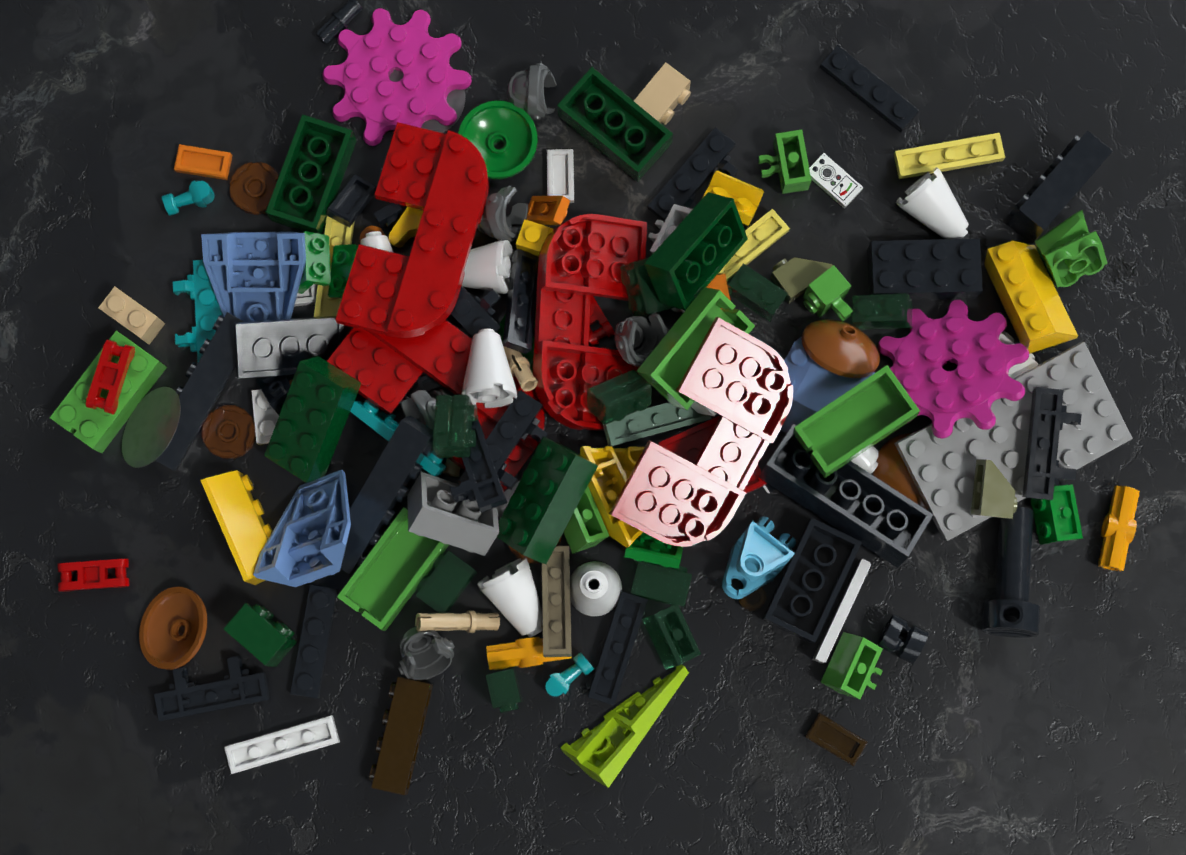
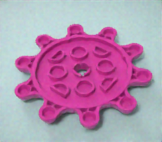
(403, 48)
(980, 369)

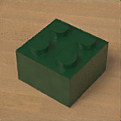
(260, 634)

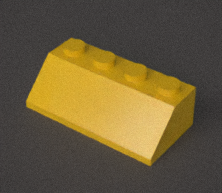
(1028, 296)
(239, 519)

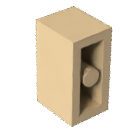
(664, 93)
(131, 315)

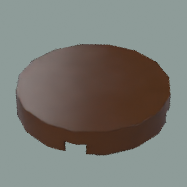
(253, 187)
(229, 432)

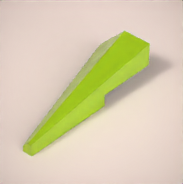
(612, 742)

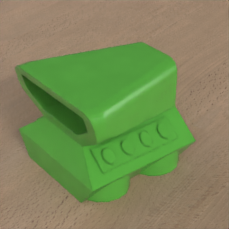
(1071, 251)

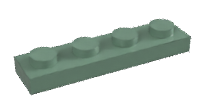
(651, 422)

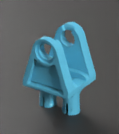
(756, 558)

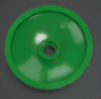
(505, 124)

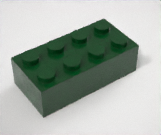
(614, 124)
(311, 175)
(696, 251)
(312, 419)
(545, 500)

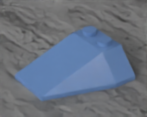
(255, 272)
(812, 385)
(309, 535)

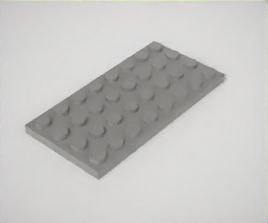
(947, 466)

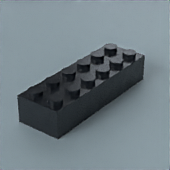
(849, 501)

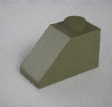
(797, 275)
(992, 492)

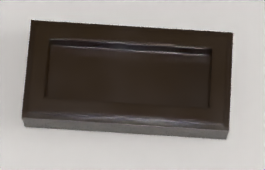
(836, 739)

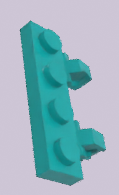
(206, 307)
(386, 426)

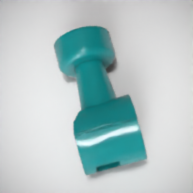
(199, 193)
(560, 682)

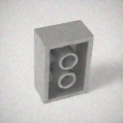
(438, 516)

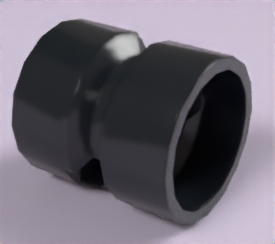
(911, 644)

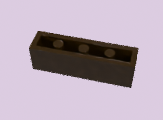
(402, 735)

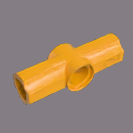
(1118, 528)
(521, 653)

